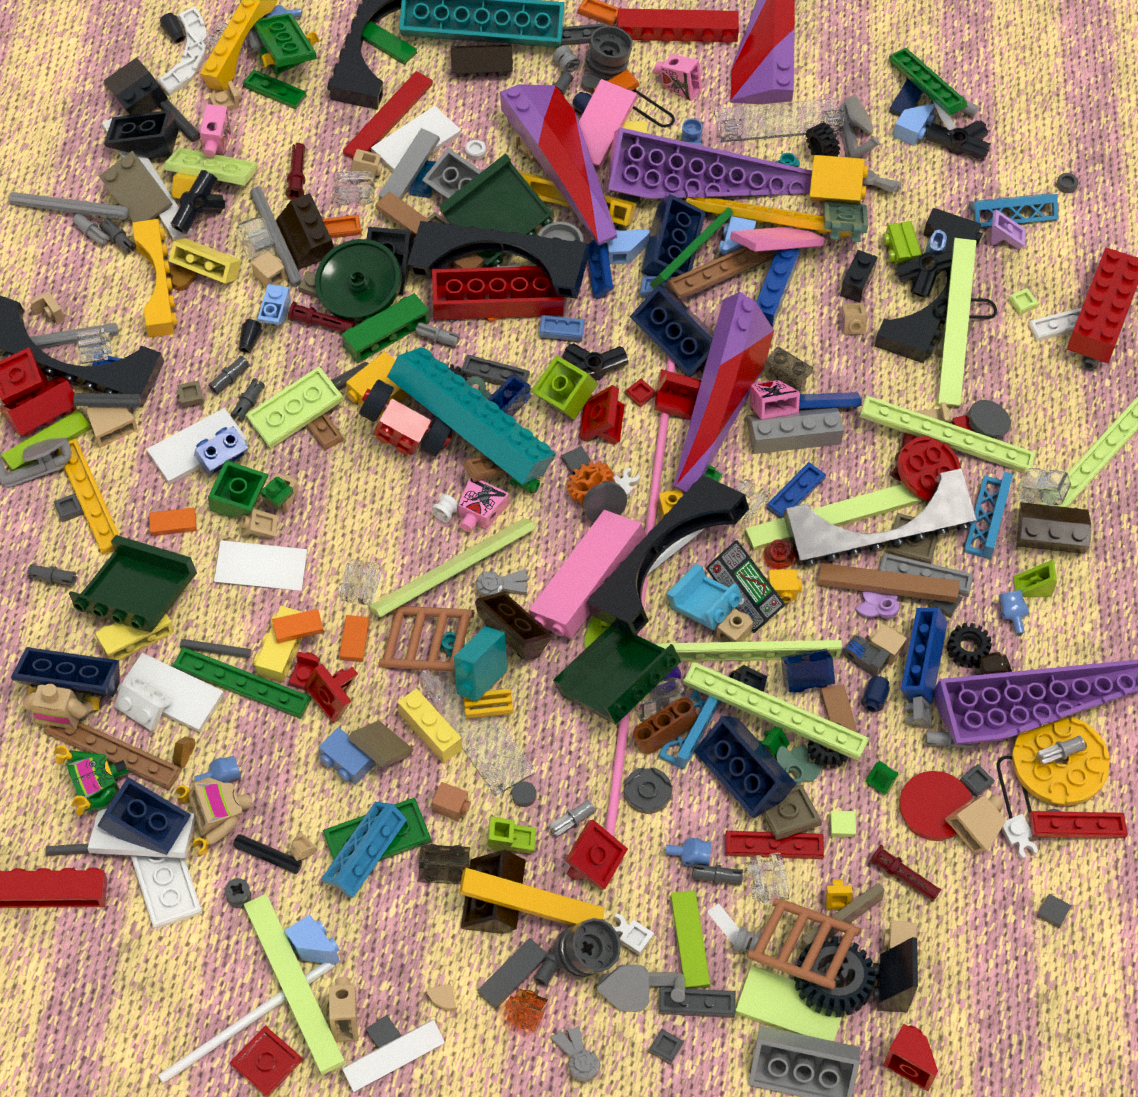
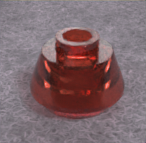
(779, 554)

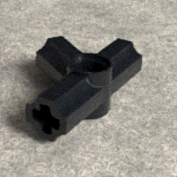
(962, 140)
(197, 201)
(924, 277)
(603, 362)

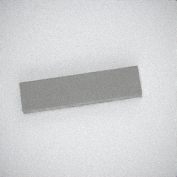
(410, 164)
(908, 566)

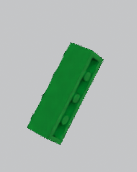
(385, 328)

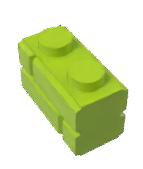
(901, 242)

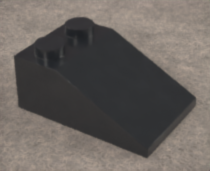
(135, 88)
(144, 134)
(399, 243)
(896, 977)

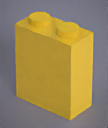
(838, 179)
(369, 375)

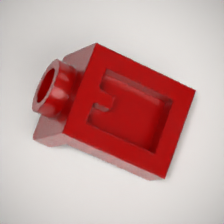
(304, 667)

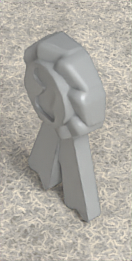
(886, 184)
(492, 583)
(583, 1063)

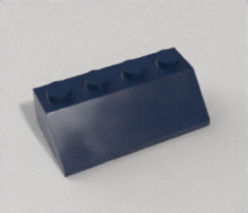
(672, 231)
(674, 329)
(68, 671)
(744, 766)

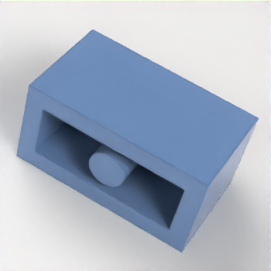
(345, 757)

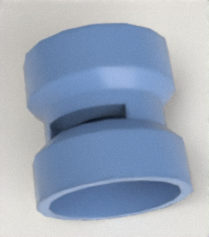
(692, 130)

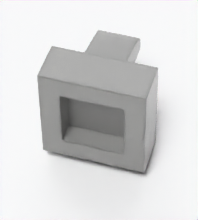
(921, 713)

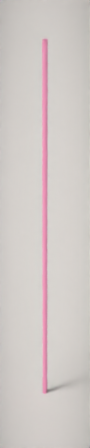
(650, 524)

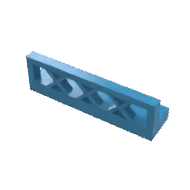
(1020, 201)
(997, 513)
(690, 743)
(367, 849)

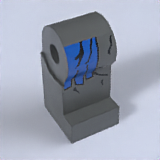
(866, 656)

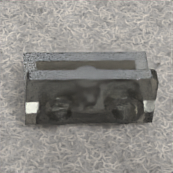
(787, 369)
(443, 863)

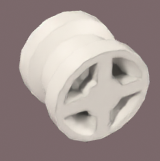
(445, 508)

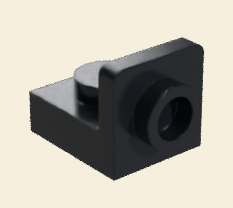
(749, 677)

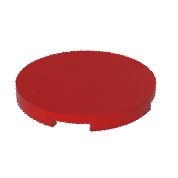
(922, 462)
(929, 800)

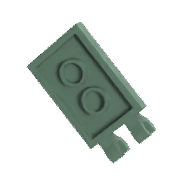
(845, 217)

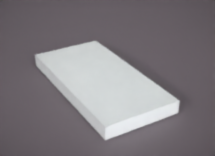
(396, 144)
(176, 453)
(191, 698)
(105, 843)
(166, 889)

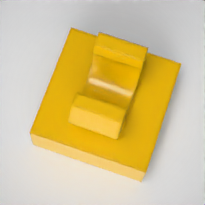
(838, 895)

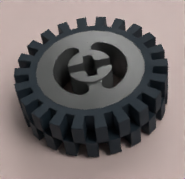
(853, 968)

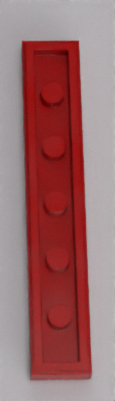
(389, 114)

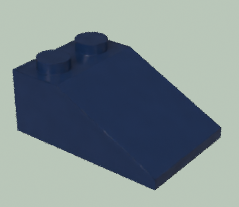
(143, 818)

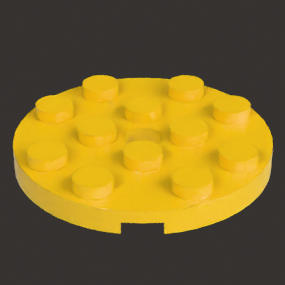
(1056, 782)

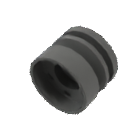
(608, 52)
(599, 947)

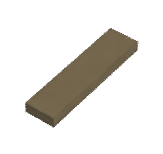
(850, 912)

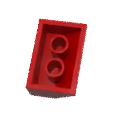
(39, 406)

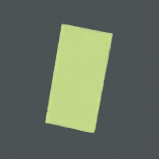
(222, 167)
(294, 407)
(776, 1003)

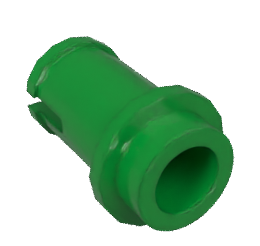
(531, 486)

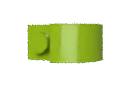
(509, 836)

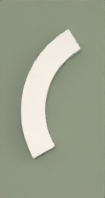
(192, 56)

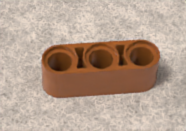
(659, 734)

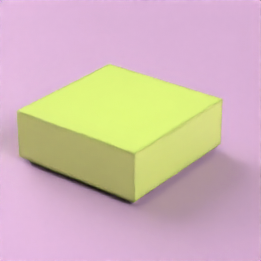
(1023, 301)
(843, 823)

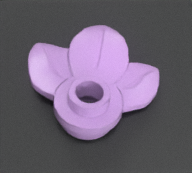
(879, 604)

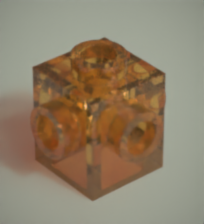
(526, 1009)

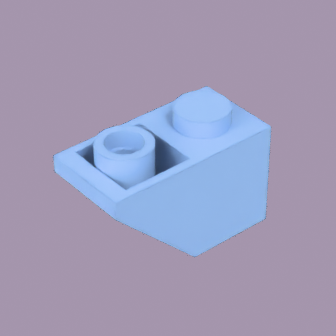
(913, 123)
(735, 225)
(627, 245)
(275, 305)
(311, 943)

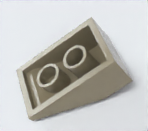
(135, 188)

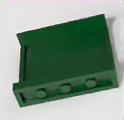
(498, 201)
(136, 584)
(615, 673)

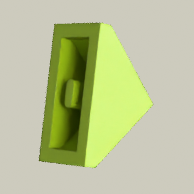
(1037, 581)

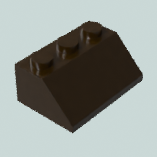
(481, 60)
(304, 231)
(1053, 528)
(520, 628)
(486, 916)

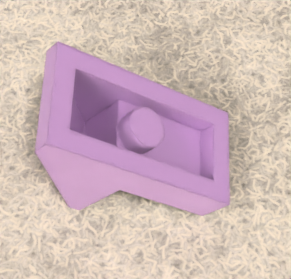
(1006, 229)

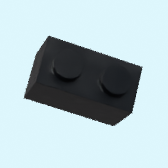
(858, 276)

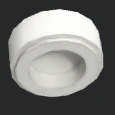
(475, 149)

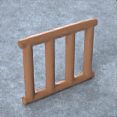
(420, 613)
(804, 972)

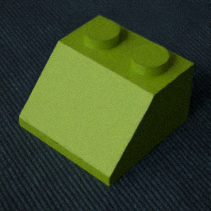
(565, 387)

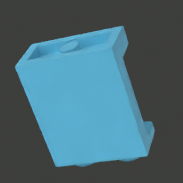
(703, 598)

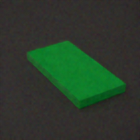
(284, 40)
(411, 835)

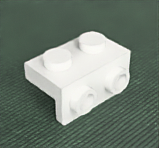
(142, 702)

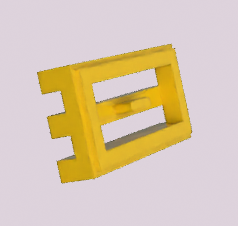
(490, 698)

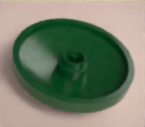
(358, 279)

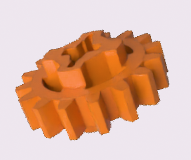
(587, 478)

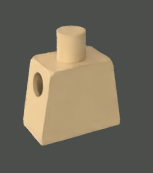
(110, 423)
(978, 822)
(343, 1010)

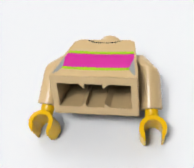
(57, 706)
(215, 809)

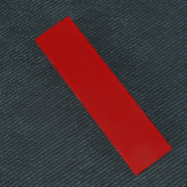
(1077, 824)
(763, 843)

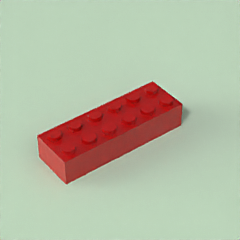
(494, 293)
(1105, 306)

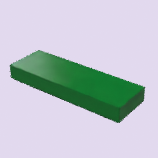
(388, 43)
(274, 89)

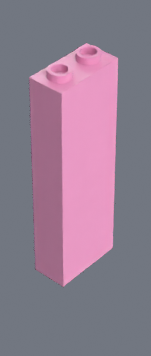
(599, 553)

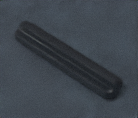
(267, 853)

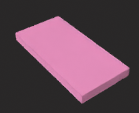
(603, 116)
(776, 238)

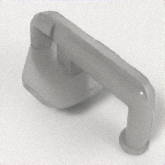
(856, 116)
(45, 464)
(629, 986)

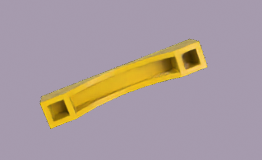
(223, 60)
(620, 210)
(157, 311)

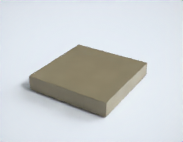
(919, 551)
(380, 744)
(792, 814)

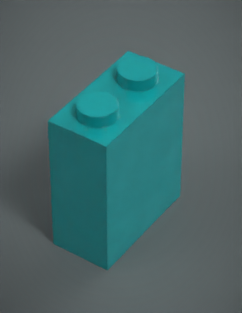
(480, 663)

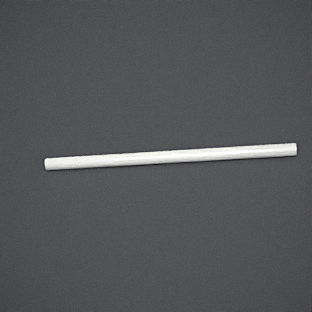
(237, 1027)

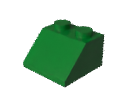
(236, 490)

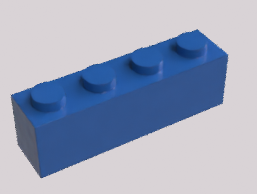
(777, 283)
(924, 654)

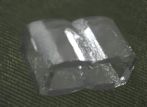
(256, 237)
(94, 345)
(1043, 486)
(659, 697)

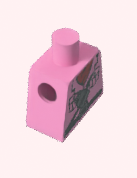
(680, 75)
(215, 139)
(774, 399)
(481, 504)

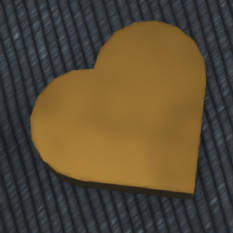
(182, 277)
(183, 750)

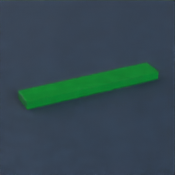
(928, 81)
(671, 268)
(242, 683)

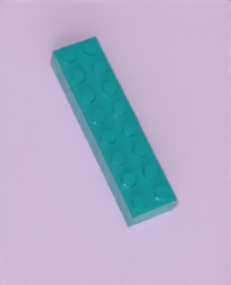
(486, 20)
(471, 415)

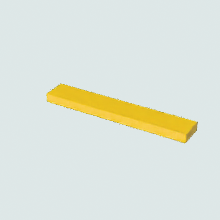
(90, 498)
(527, 898)

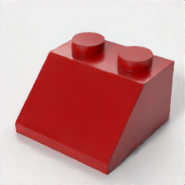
(912, 1057)

